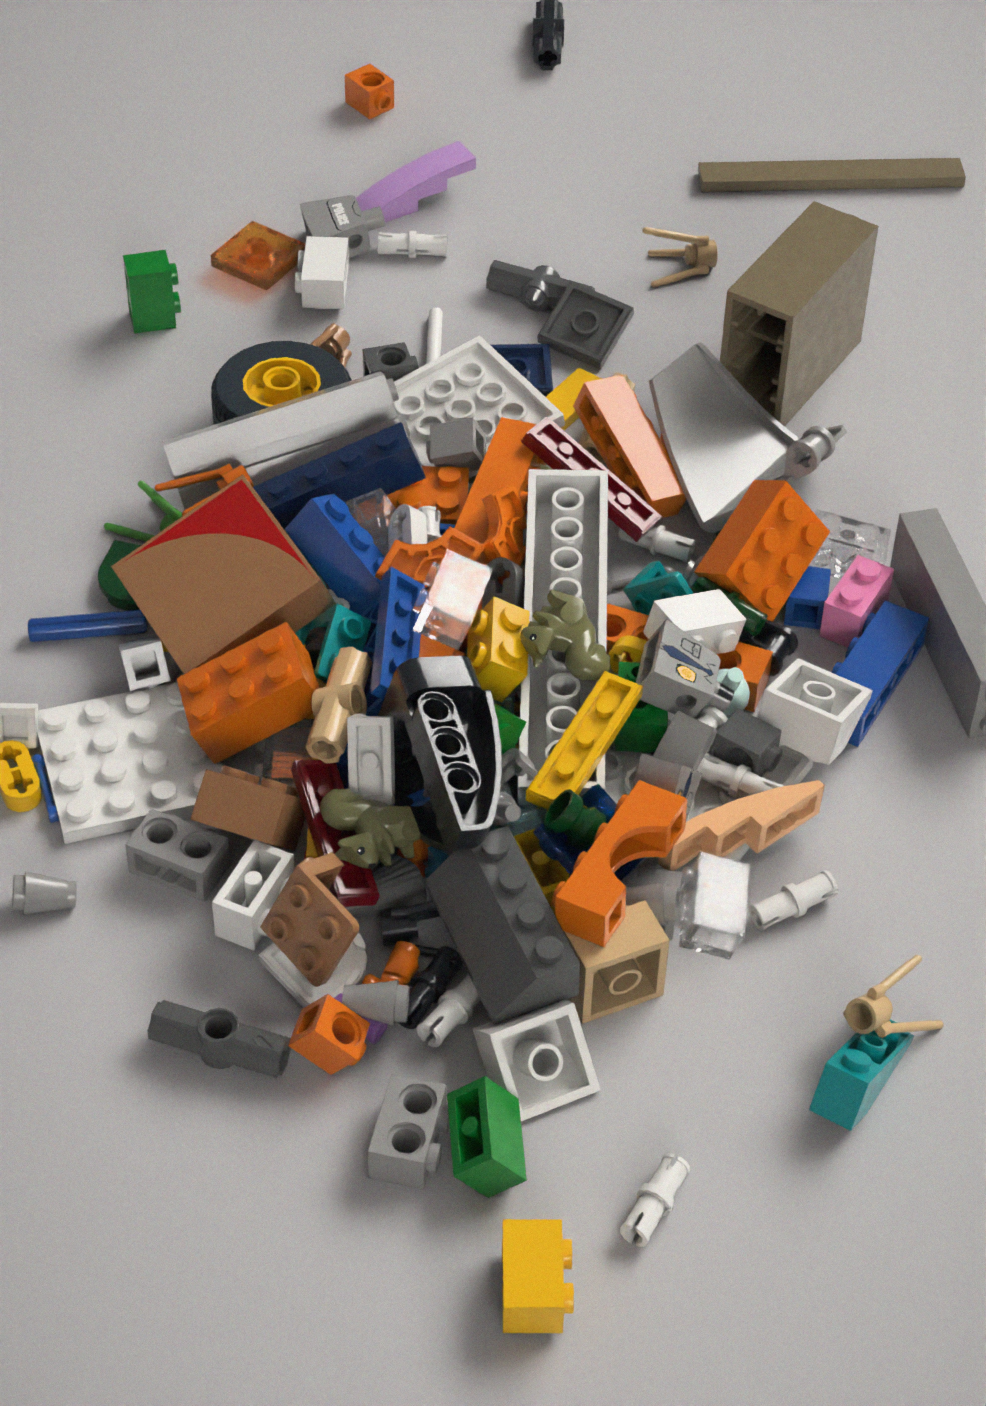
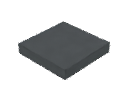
(585, 325)

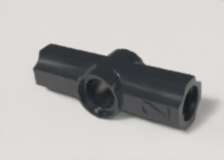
(548, 34)

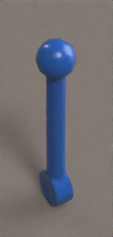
(39, 764)

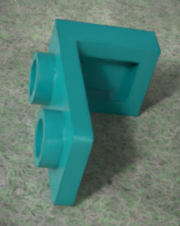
(655, 584)
(343, 630)

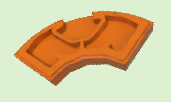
(506, 526)
(417, 558)

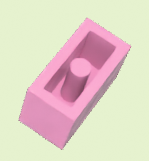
(854, 598)

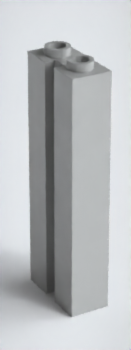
(284, 434)
(940, 587)

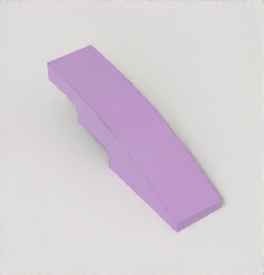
(421, 178)

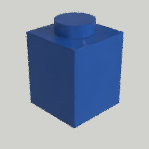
(807, 599)

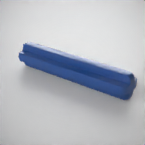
(86, 625)

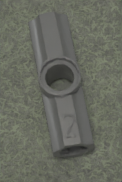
(534, 287)
(201, 1031)

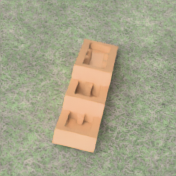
(749, 820)

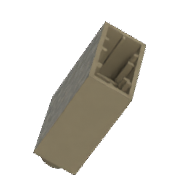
(799, 309)

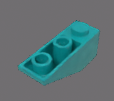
(857, 1076)

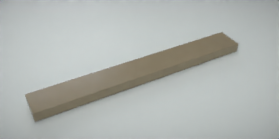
(831, 174)

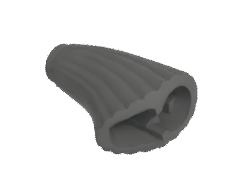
(397, 885)

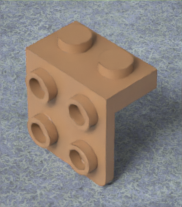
(310, 921)

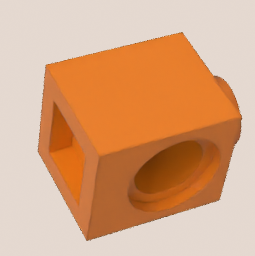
(369, 91)
(330, 1035)

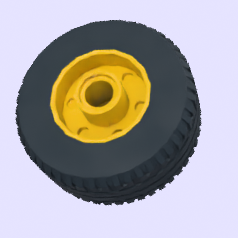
(272, 375)

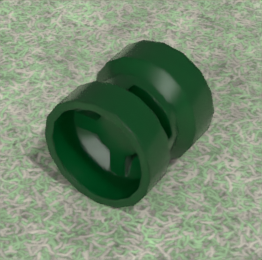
(574, 819)

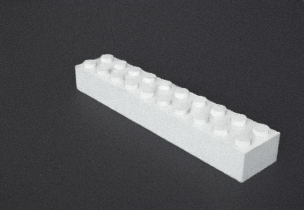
(570, 556)

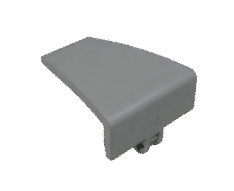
(725, 437)

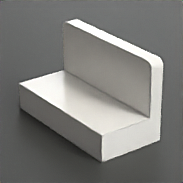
(371, 757)

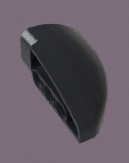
(448, 746)

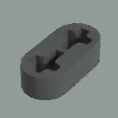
(512, 588)

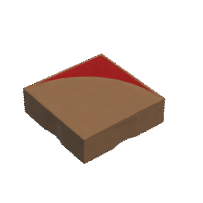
(221, 578)

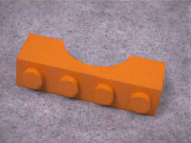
(643, 826)

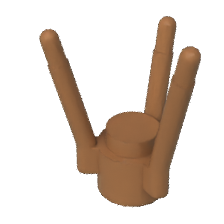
(335, 341)

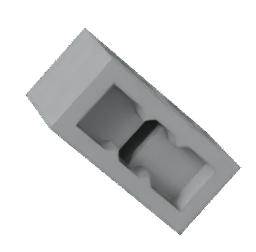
(178, 854)
(403, 1130)

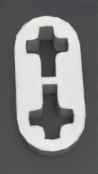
(407, 526)

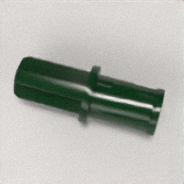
(755, 618)

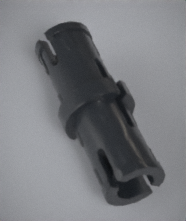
(431, 984)

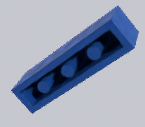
(338, 550)
(882, 658)

